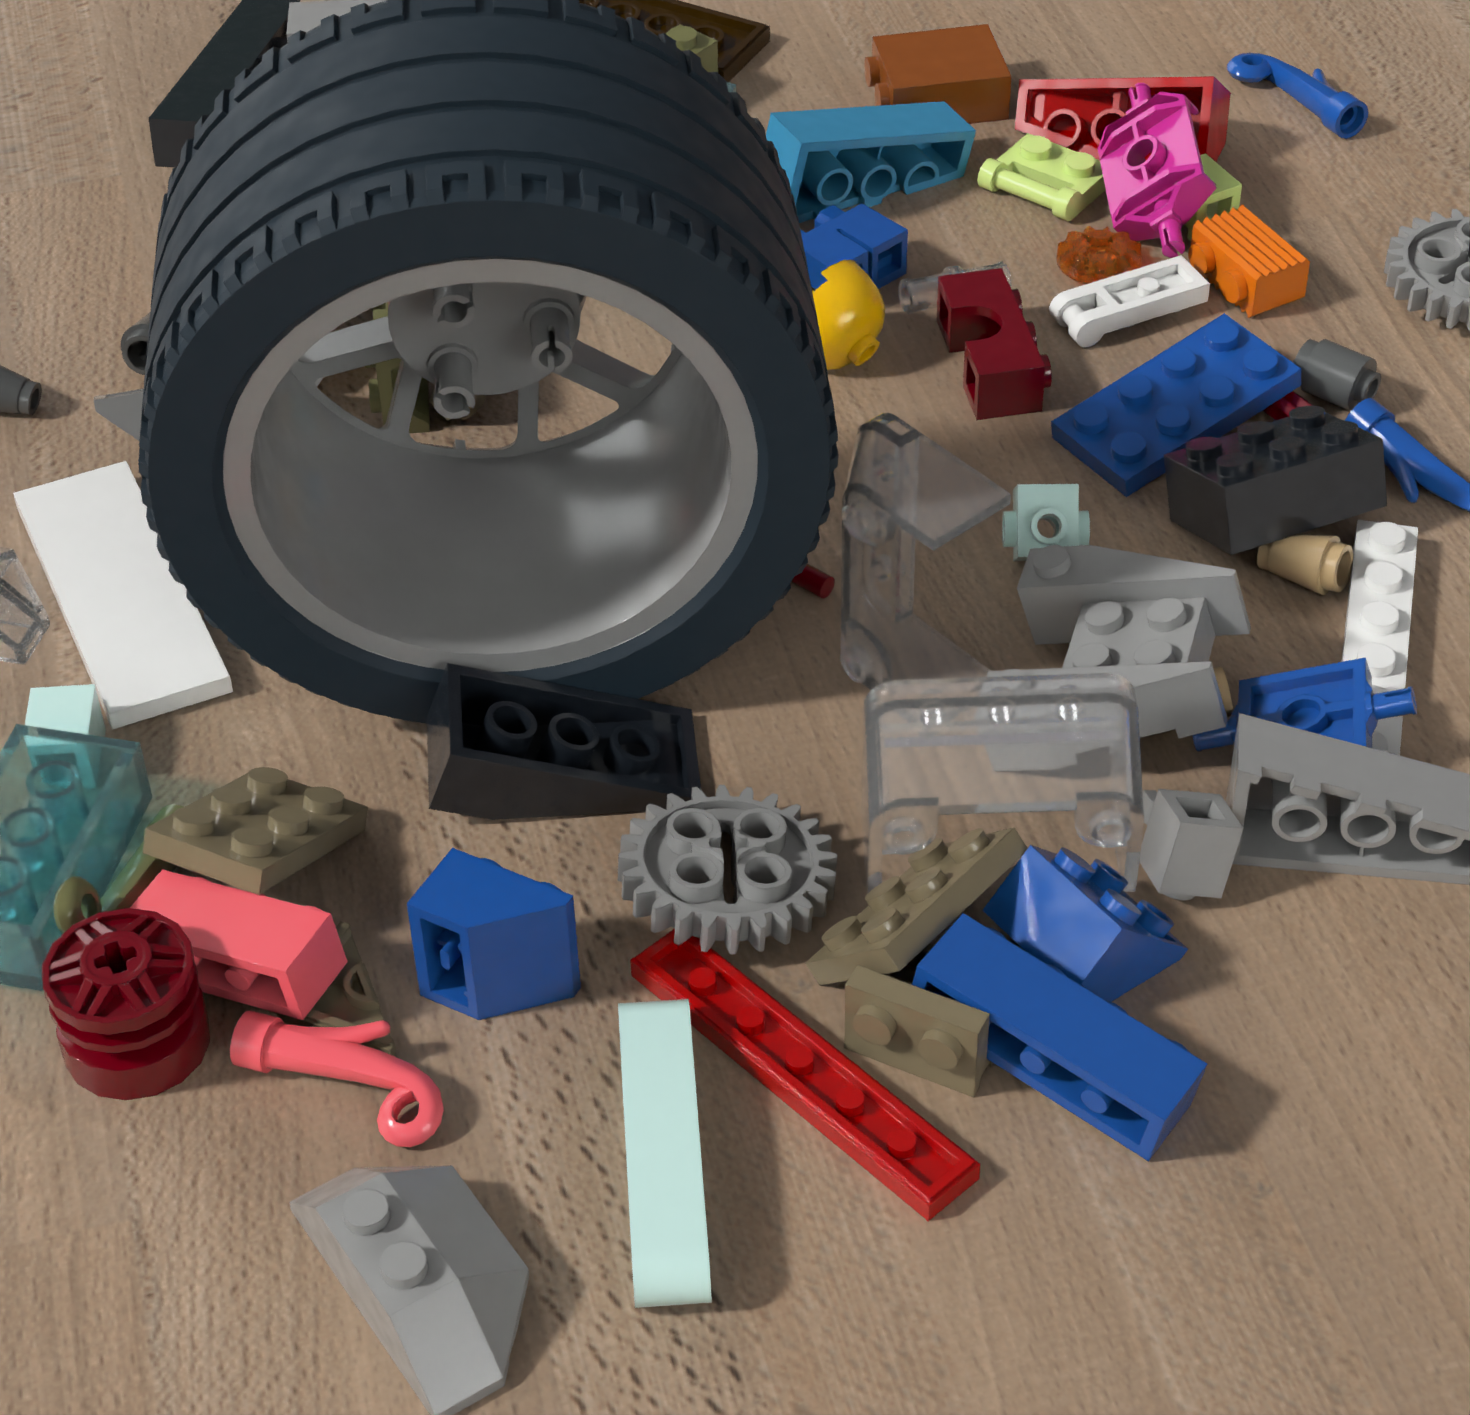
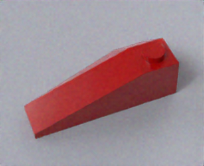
(1080, 108)

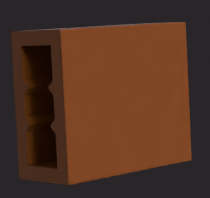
(939, 66)

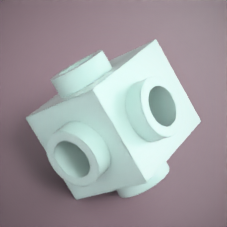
(1045, 502)

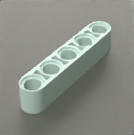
(663, 1155)

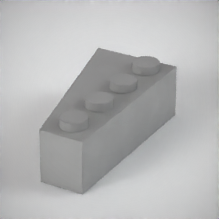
(1345, 807)

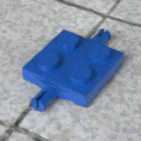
(1319, 699)

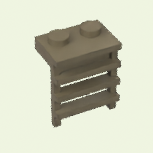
(916, 1028)

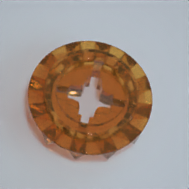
(1097, 254)

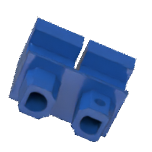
(860, 236)

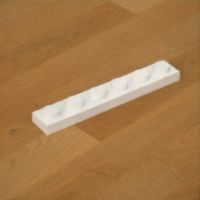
(1381, 613)

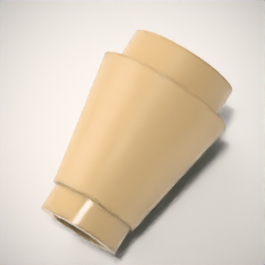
(1309, 561)

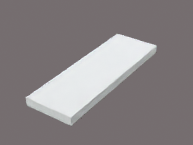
(118, 598)

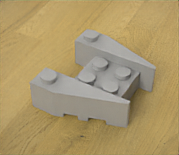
(1139, 621)

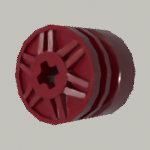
(126, 1003)

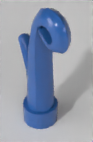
(1337, 110)
(1408, 458)

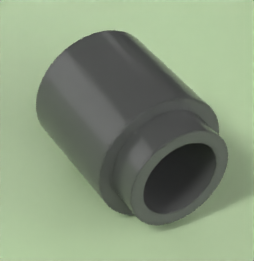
(1337, 373)

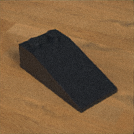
(552, 749)

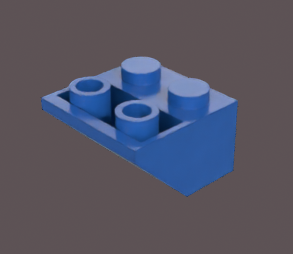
(1083, 922)
(492, 938)

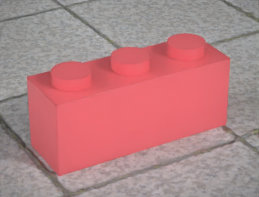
(251, 943)

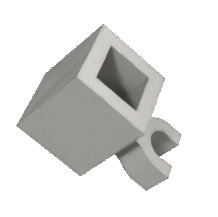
(1188, 842)

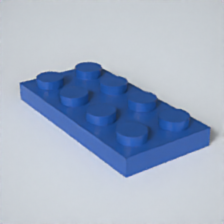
(1182, 394)

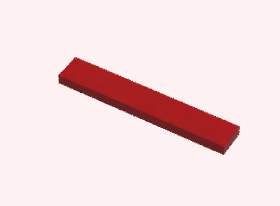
(809, 1074)

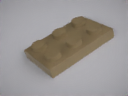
(256, 830)
(916, 906)

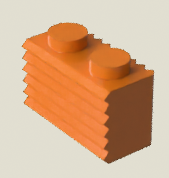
(1248, 261)

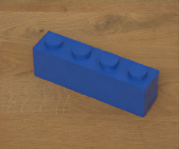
(1065, 1037)

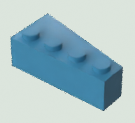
(868, 152)

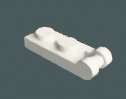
(1128, 299)

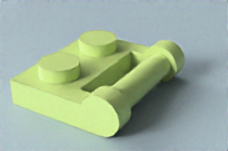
(1045, 175)

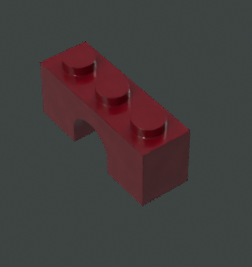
(1001, 353)

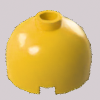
(848, 314)

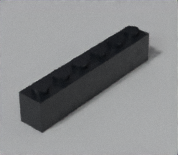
(236, 46)

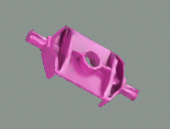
(1169, 187)

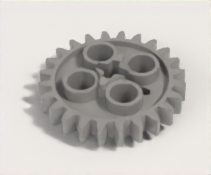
(1433, 267)
(677, 869)

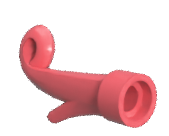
(266, 1043)

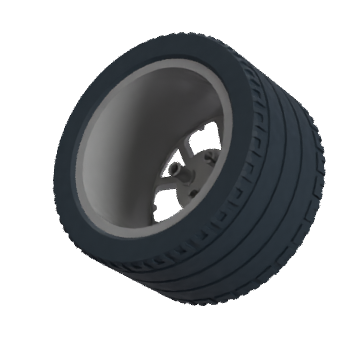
(482, 186)

